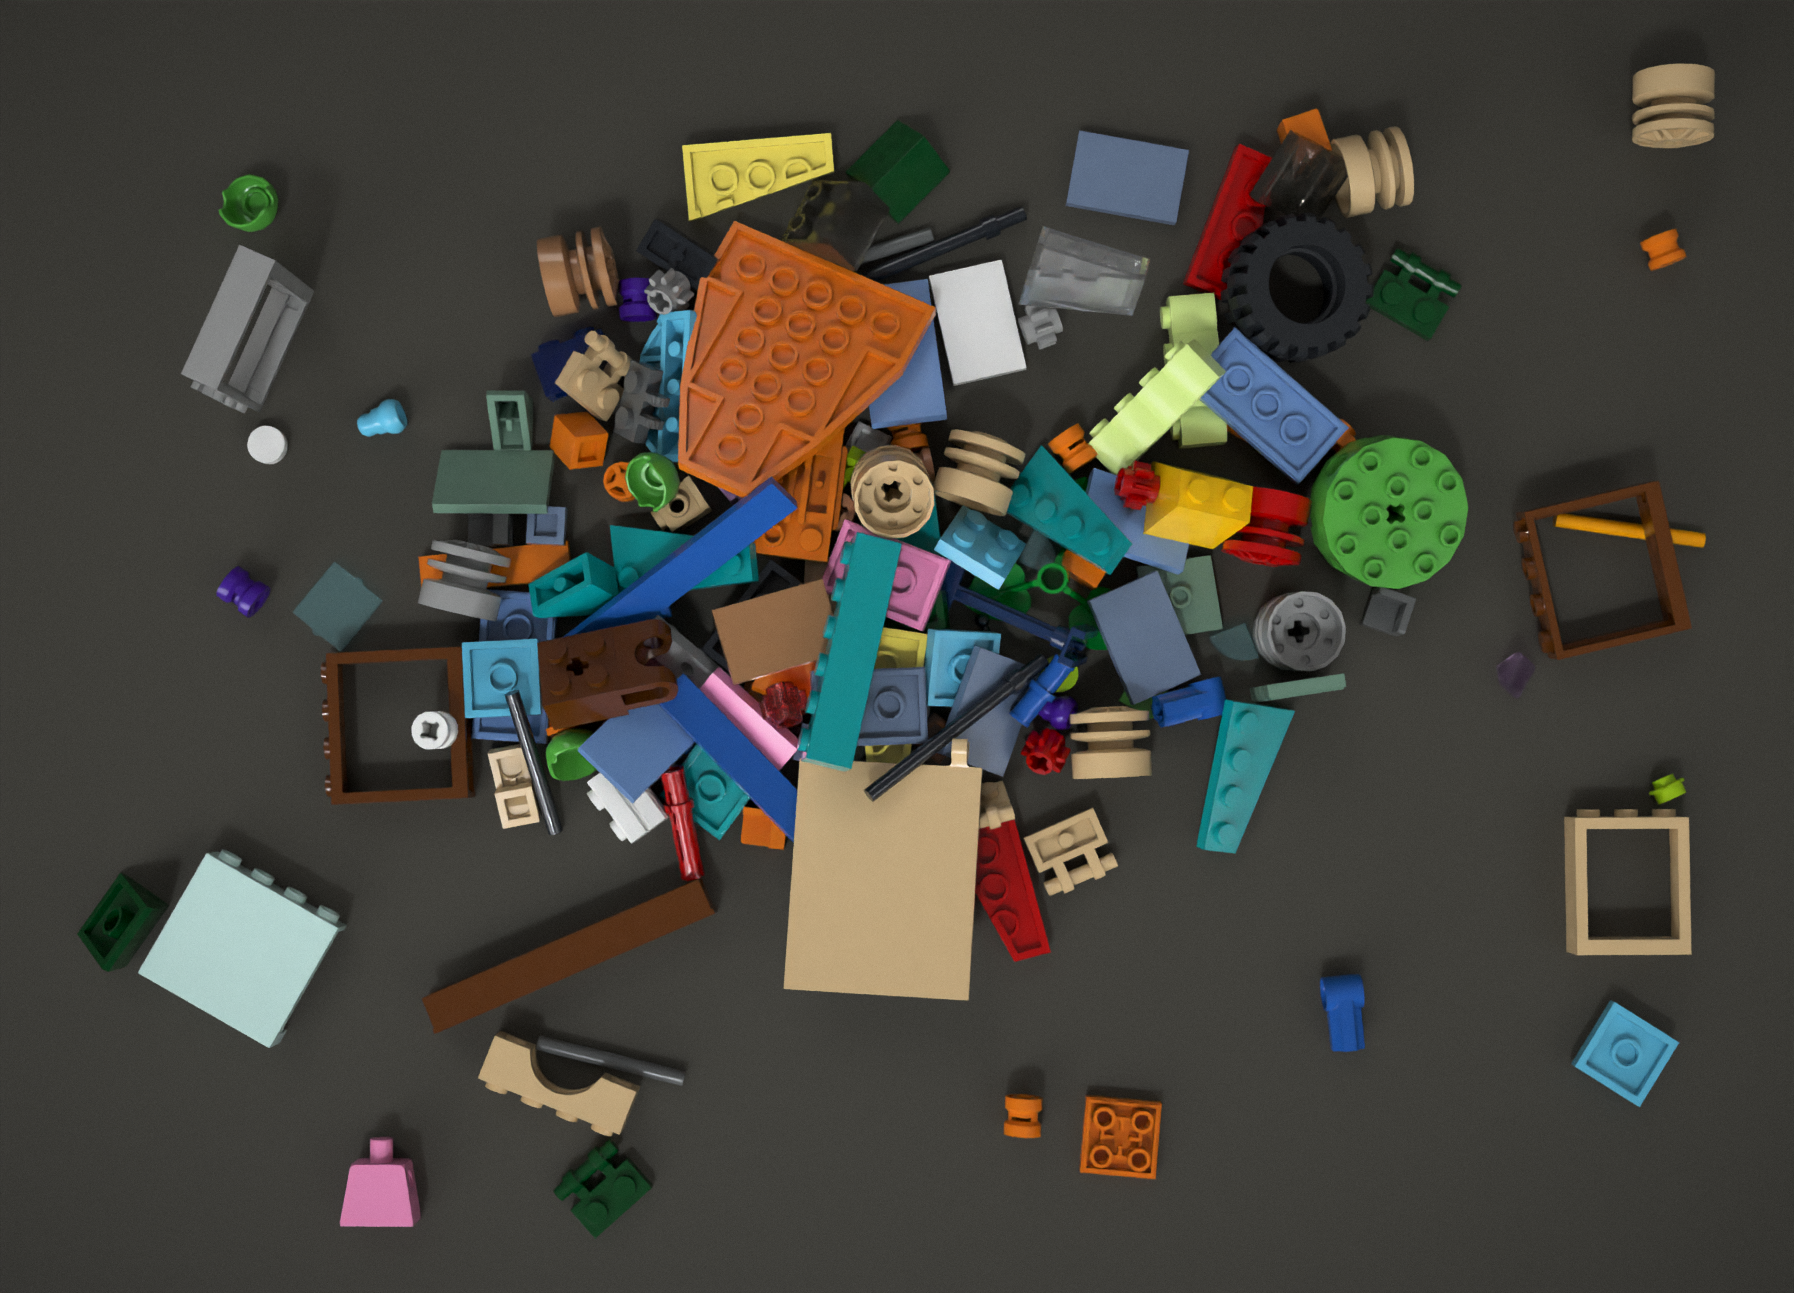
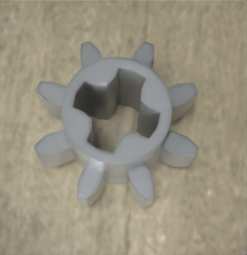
(669, 292)
(1040, 326)

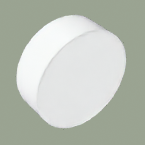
(267, 445)

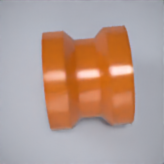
(1663, 249)
(615, 477)

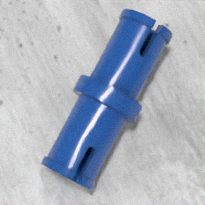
(1040, 692)

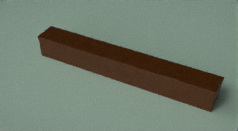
(568, 955)

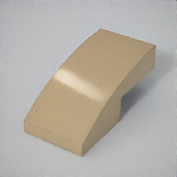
(514, 787)

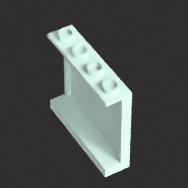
(241, 947)

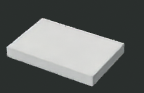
(977, 322)

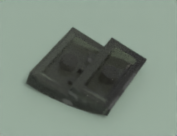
(1301, 177)

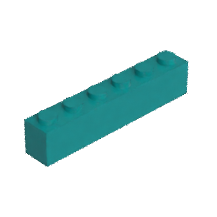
(850, 652)

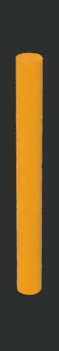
(1623, 529)

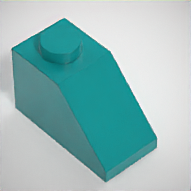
(574, 588)

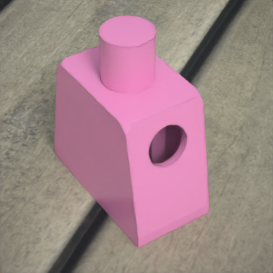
(381, 1189)

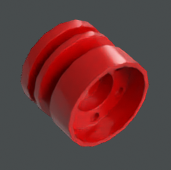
(1268, 533)

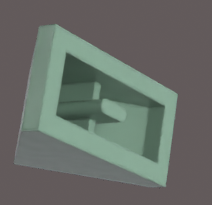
(510, 419)

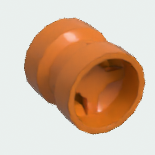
(909, 436)
(1079, 455)
(1023, 1115)

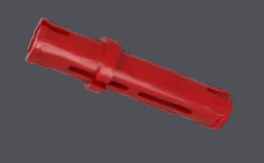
(679, 808)

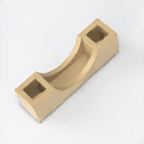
(514, 1068)

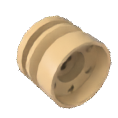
(1673, 105)
(1374, 171)
(978, 472)
(896, 511)
(1110, 744)

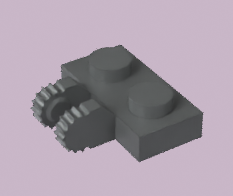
(638, 402)

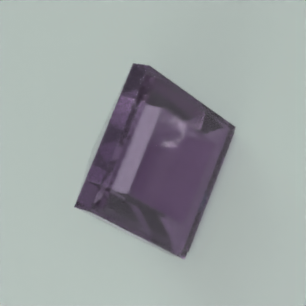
(1515, 674)

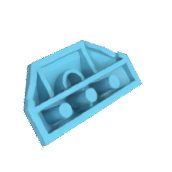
(667, 352)

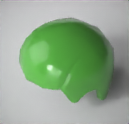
(249, 203)
(652, 480)
(563, 756)

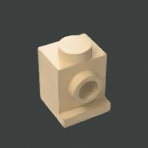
(694, 508)

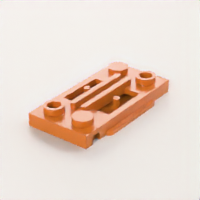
(818, 492)

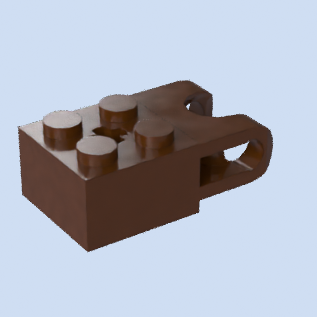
(605, 673)

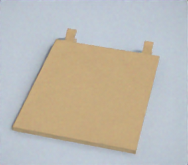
(885, 883)

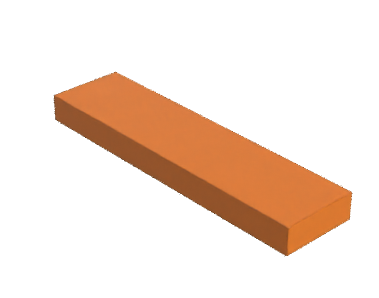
(526, 564)

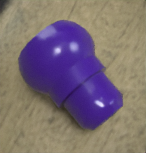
(1058, 712)

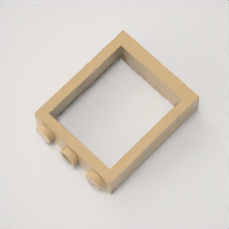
(1577, 891)

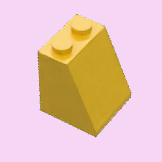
(1197, 507)

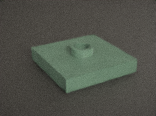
(1192, 594)

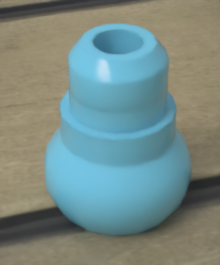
(385, 418)

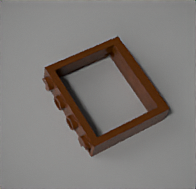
(1661, 556)
(335, 744)

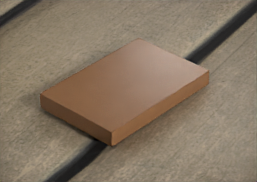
(773, 631)

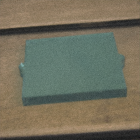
(337, 606)

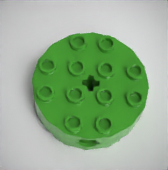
(1380, 545)

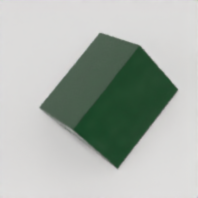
(900, 169)
(121, 923)

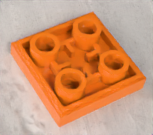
(1120, 1137)

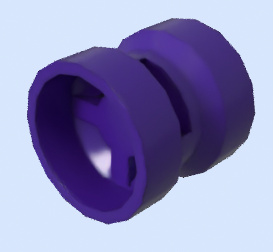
(635, 302)
(243, 591)

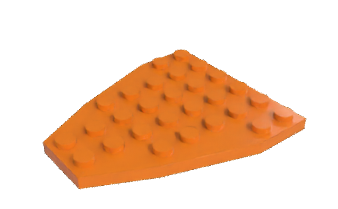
(784, 358)

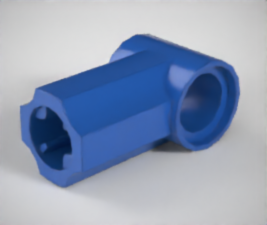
(1198, 700)
(1343, 999)

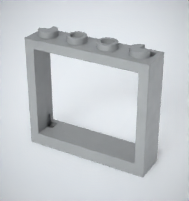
(228, 324)

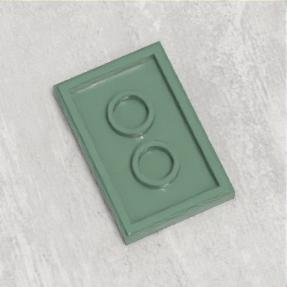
(493, 481)
(1298, 688)

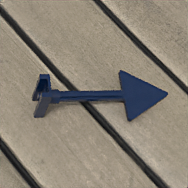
(1060, 637)

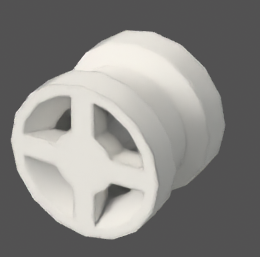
(443, 727)

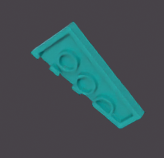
(1062, 511)
(641, 549)
(1241, 763)

